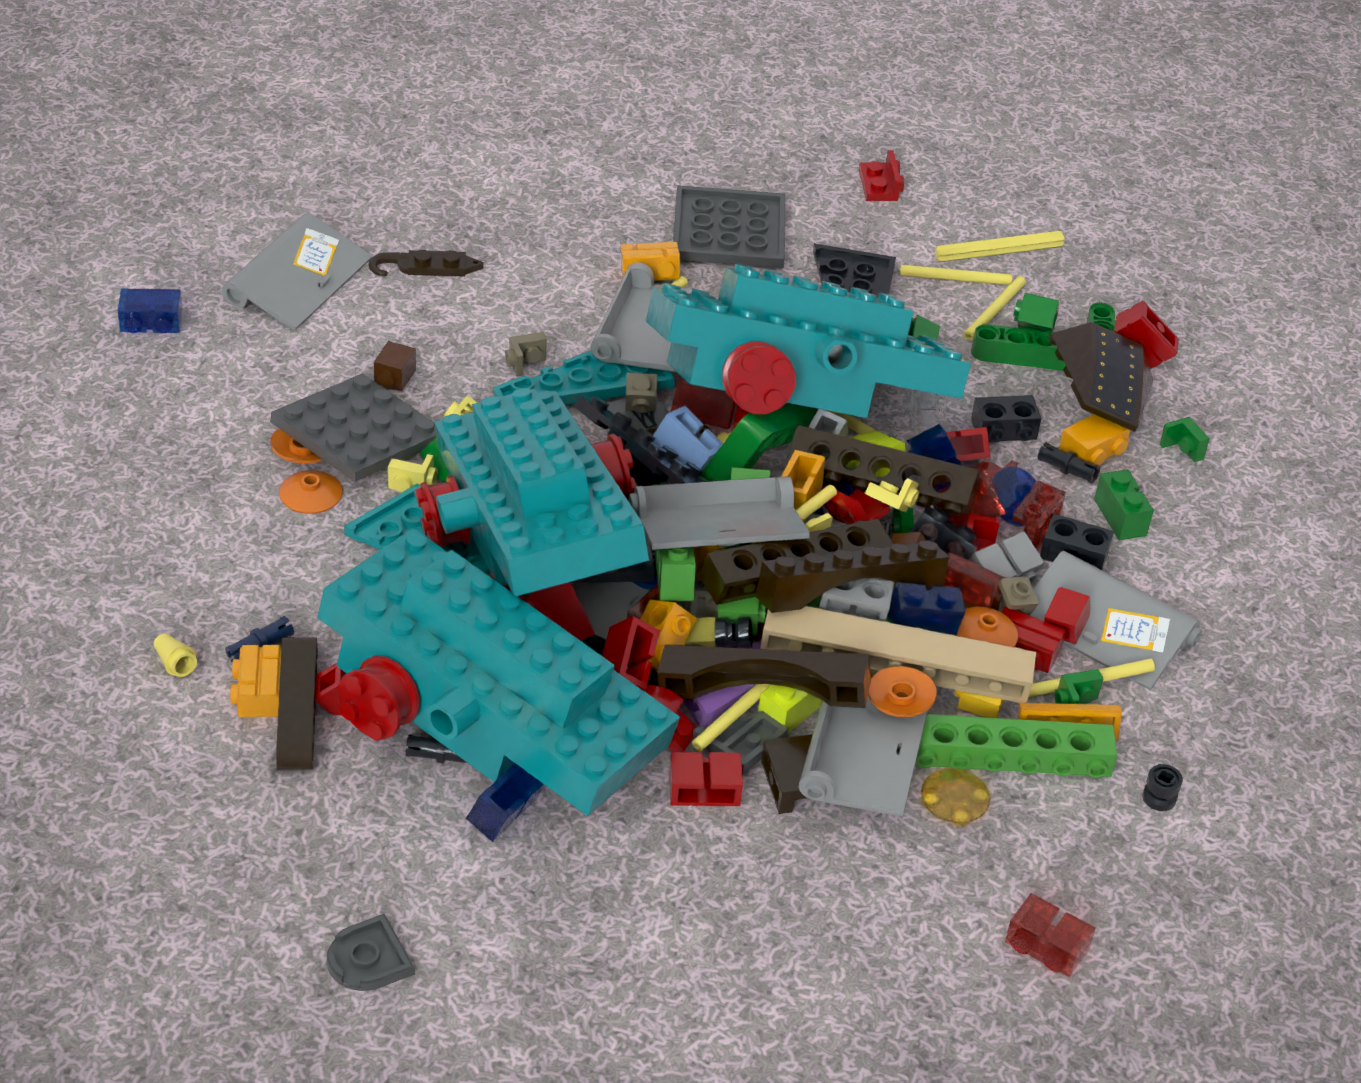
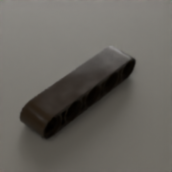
(297, 704)

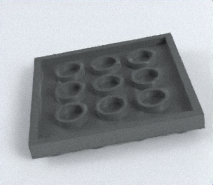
(730, 226)
(356, 426)

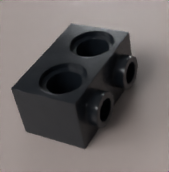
(1007, 417)
(947, 531)
(1077, 538)

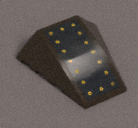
(1106, 371)

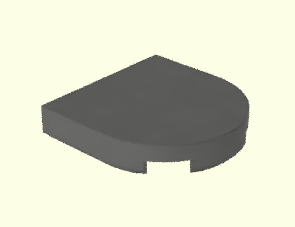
(368, 956)

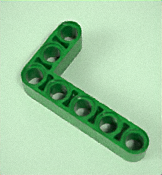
(1029, 346)
(756, 435)

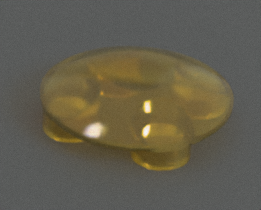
(955, 796)

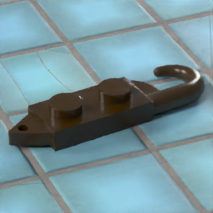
(427, 263)

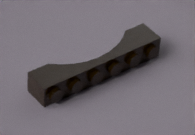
(796, 581)
(830, 676)

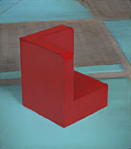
(985, 528)
(1069, 611)

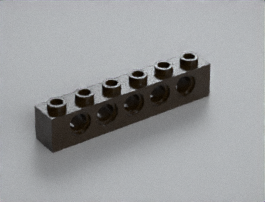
(902, 464)
(735, 571)

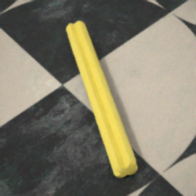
(999, 246)

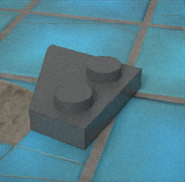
(747, 737)

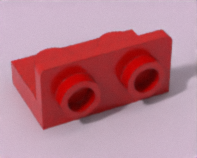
(882, 180)

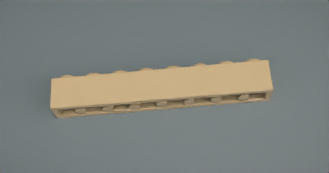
(945, 658)

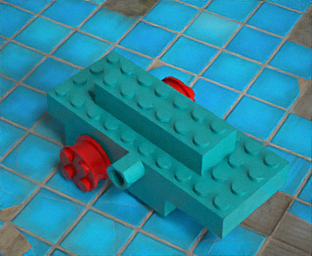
(799, 343)
(533, 493)
(485, 674)

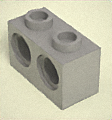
(860, 597)

